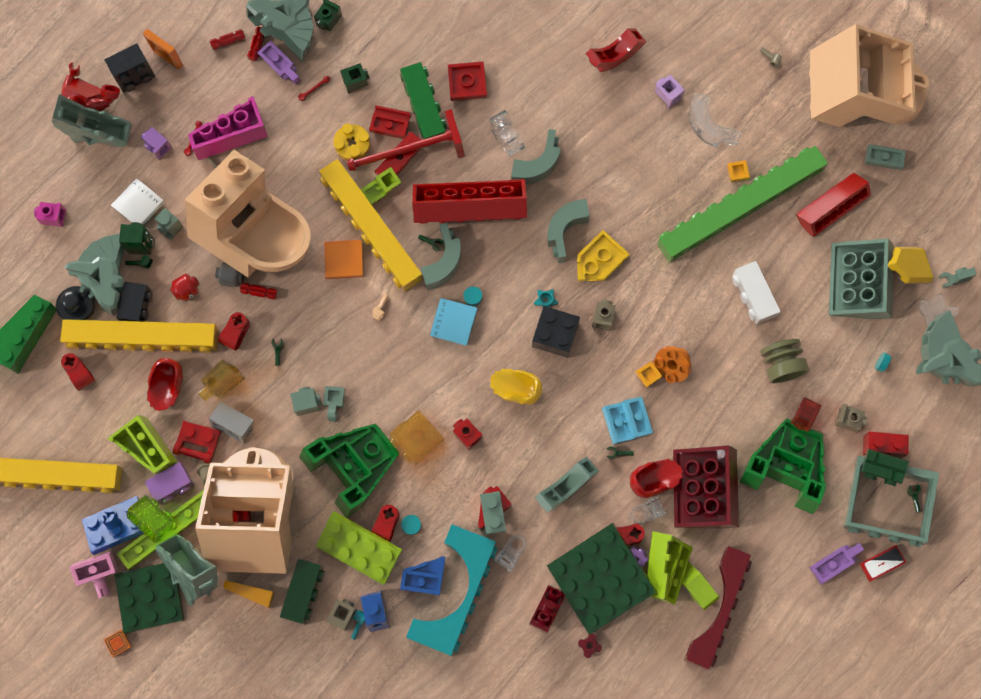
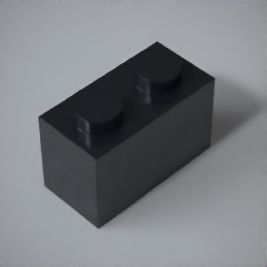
(134, 302)

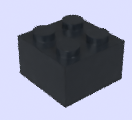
(130, 68)
(555, 331)

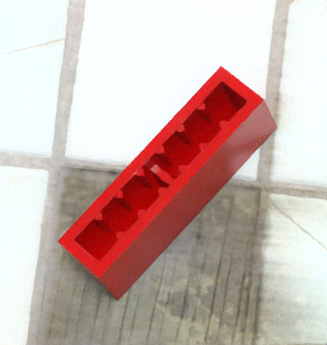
(834, 204)

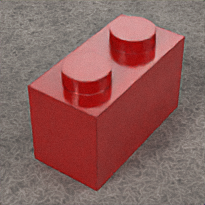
(887, 443)

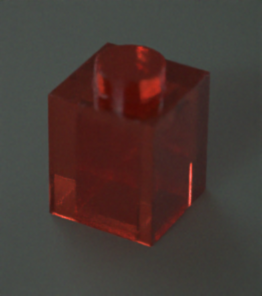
(805, 414)

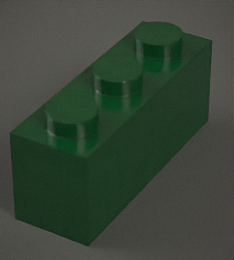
(302, 592)

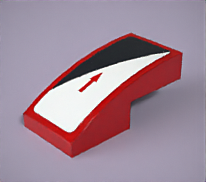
(882, 563)

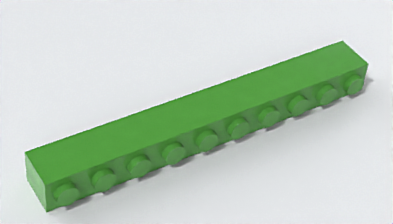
(742, 203)

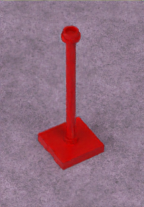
(451, 135)

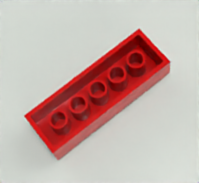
(469, 201)

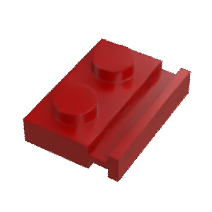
(390, 122)

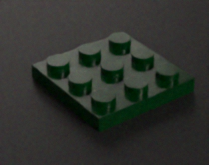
(148, 598)

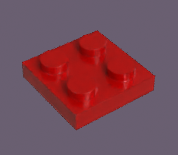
(467, 81)

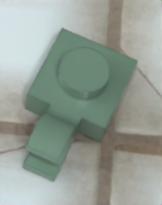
(962, 275)
(333, 399)

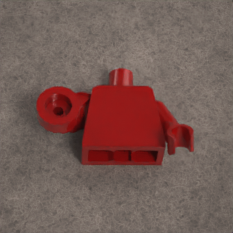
(87, 93)

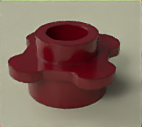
(591, 639)

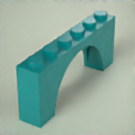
(445, 633)

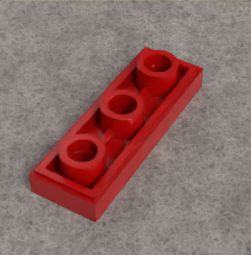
(393, 162)

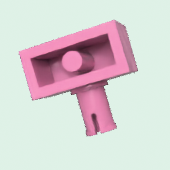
(95, 570)

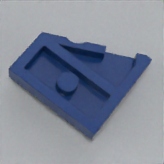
(424, 577)

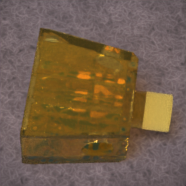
(220, 380)

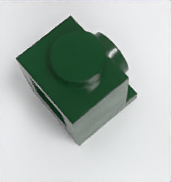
(333, 15)
(354, 77)

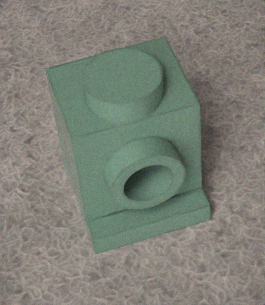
(168, 224)

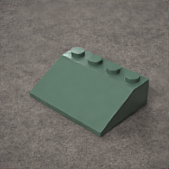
(861, 279)

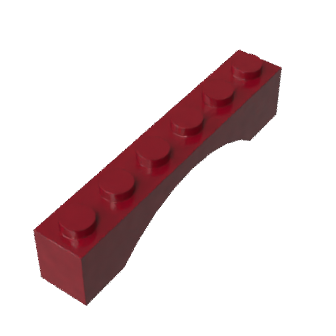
(732, 568)

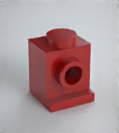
(470, 439)

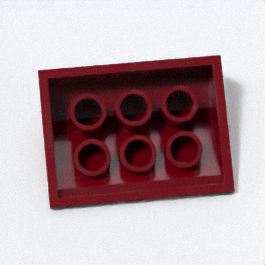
(708, 488)

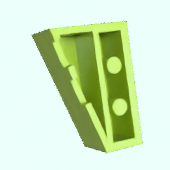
(144, 444)
(667, 566)

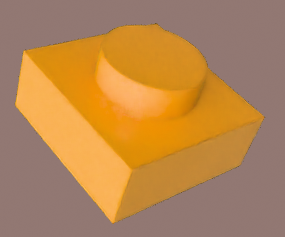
(738, 171)
(648, 374)

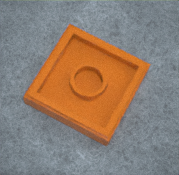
(163, 49)
(343, 259)

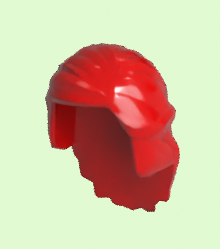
(164, 383)
(655, 478)

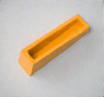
(257, 595)

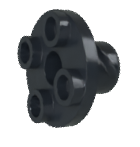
(74, 305)

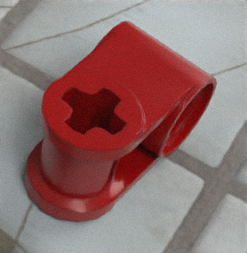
(234, 333)
(78, 373)
(383, 526)
(627, 530)

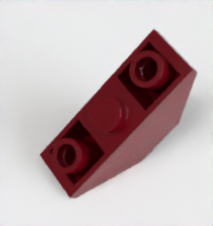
(547, 609)

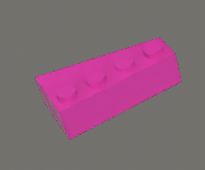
(229, 131)

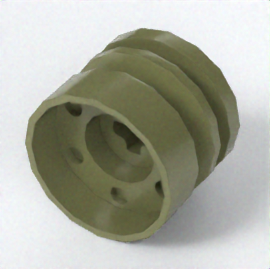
(784, 361)

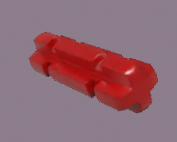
(227, 39)
(255, 45)
(259, 291)

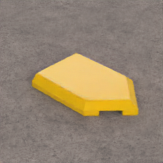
(600, 258)
(911, 265)

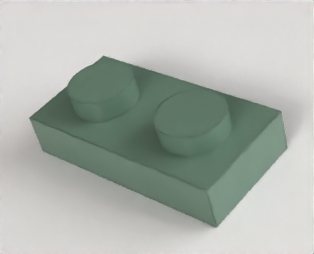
(885, 157)
(493, 512)

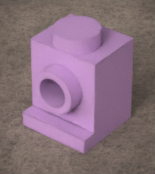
(671, 85)

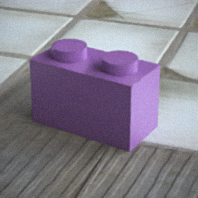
(170, 484)

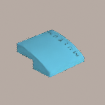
(453, 321)
(627, 420)

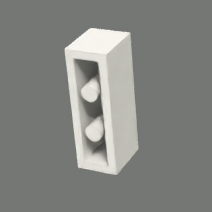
(755, 293)

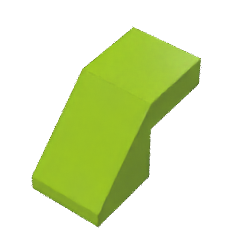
(381, 186)
(699, 588)

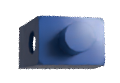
(375, 611)

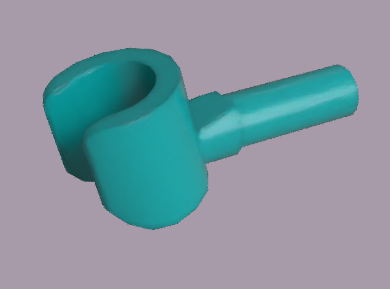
(359, 617)

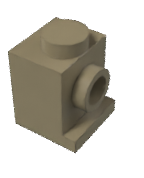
(604, 321)
(844, 418)
(334, 617)

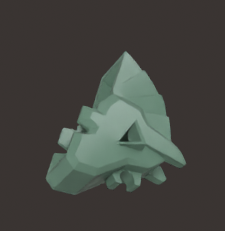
(284, 21)
(89, 124)
(101, 263)
(948, 354)
(188, 568)

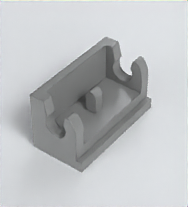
(231, 422)

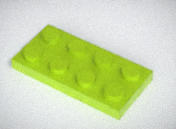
(358, 548)

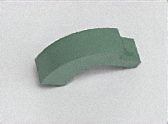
(540, 168)
(567, 216)
(446, 267)
(567, 485)

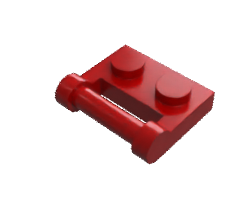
(199, 436)

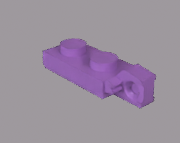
(279, 62)
(835, 562)

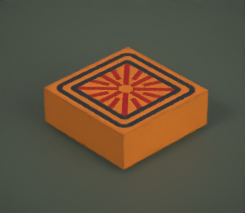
(117, 643)

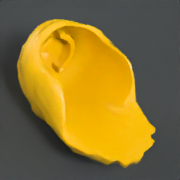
(516, 386)

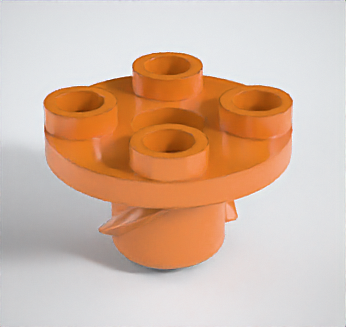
(673, 363)

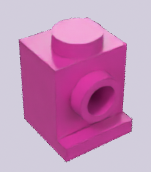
(54, 217)

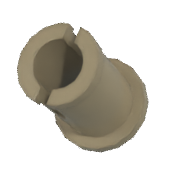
(203, 471)

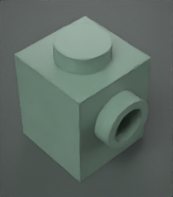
(305, 401)

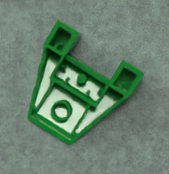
(357, 459)
(792, 459)

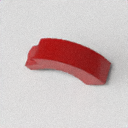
(616, 52)

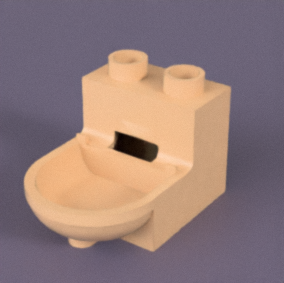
(894, 79)
(269, 239)
(247, 482)

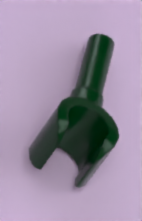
(431, 242)
(145, 262)
(277, 348)
(619, 453)
(914, 495)

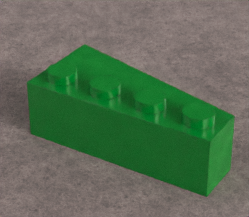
(422, 100)
(23, 332)

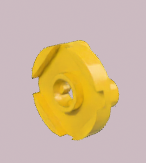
(347, 133)

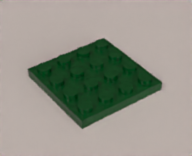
(601, 578)

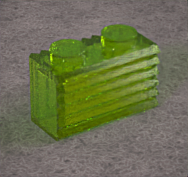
(150, 518)

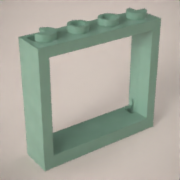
(911, 473)

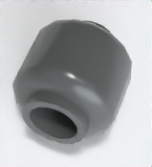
(228, 275)

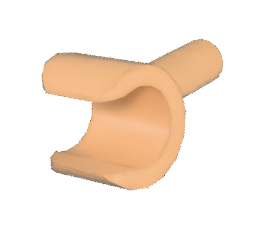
(378, 314)

